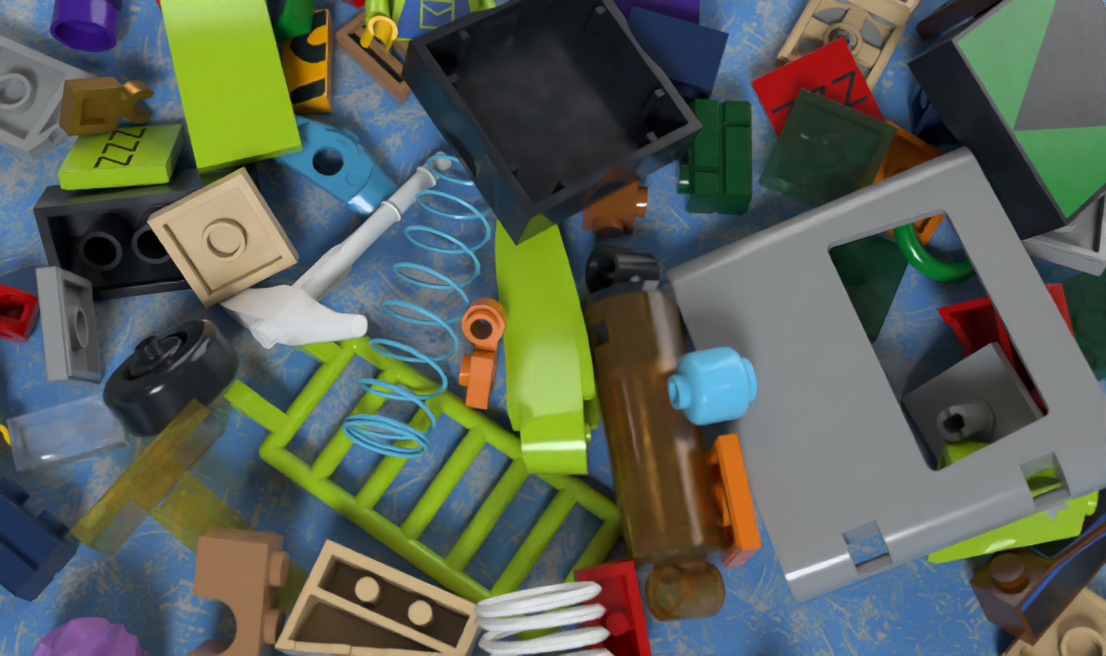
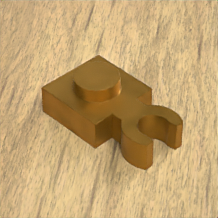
(97, 103)

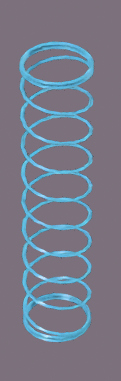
(349, 428)

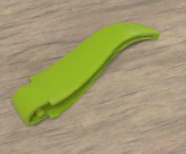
(545, 354)

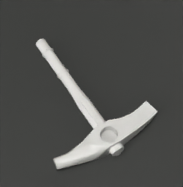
(292, 312)

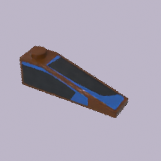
(1035, 583)

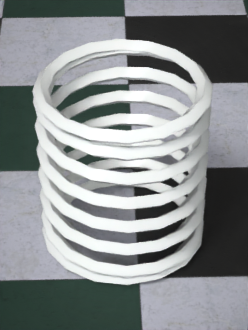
(537, 600)

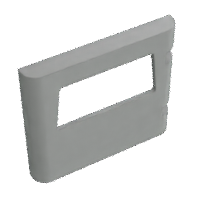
(826, 430)

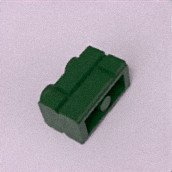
(719, 159)

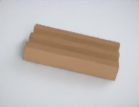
(354, 27)

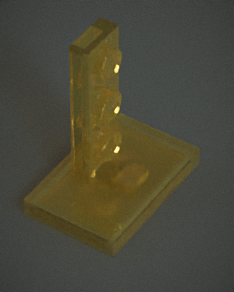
(186, 511)

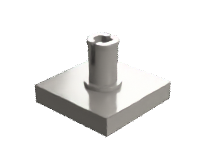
(972, 401)

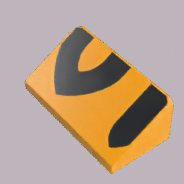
(309, 66)

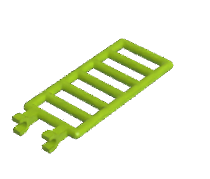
(405, 539)

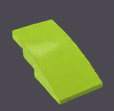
(230, 82)

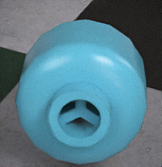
(712, 385)

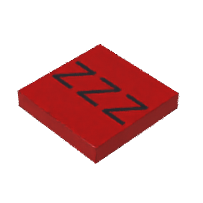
(826, 72)

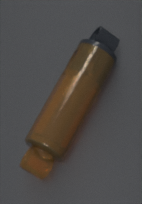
(653, 451)

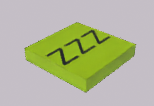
(122, 157)

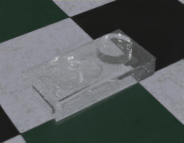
(64, 434)

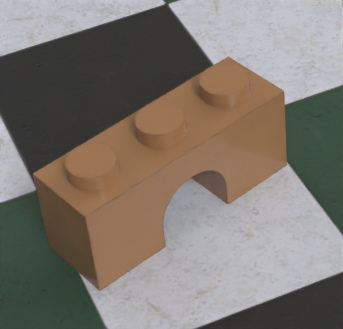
(246, 575)

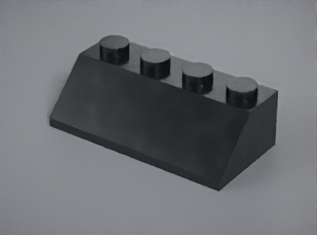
(107, 234)

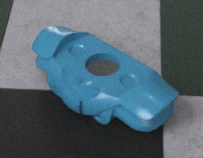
(358, 183)

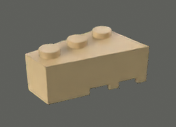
(374, 610)

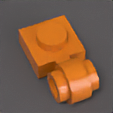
(480, 368)

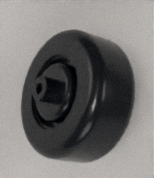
(168, 374)

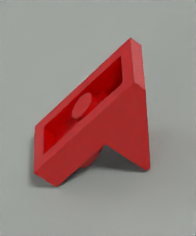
(623, 608)

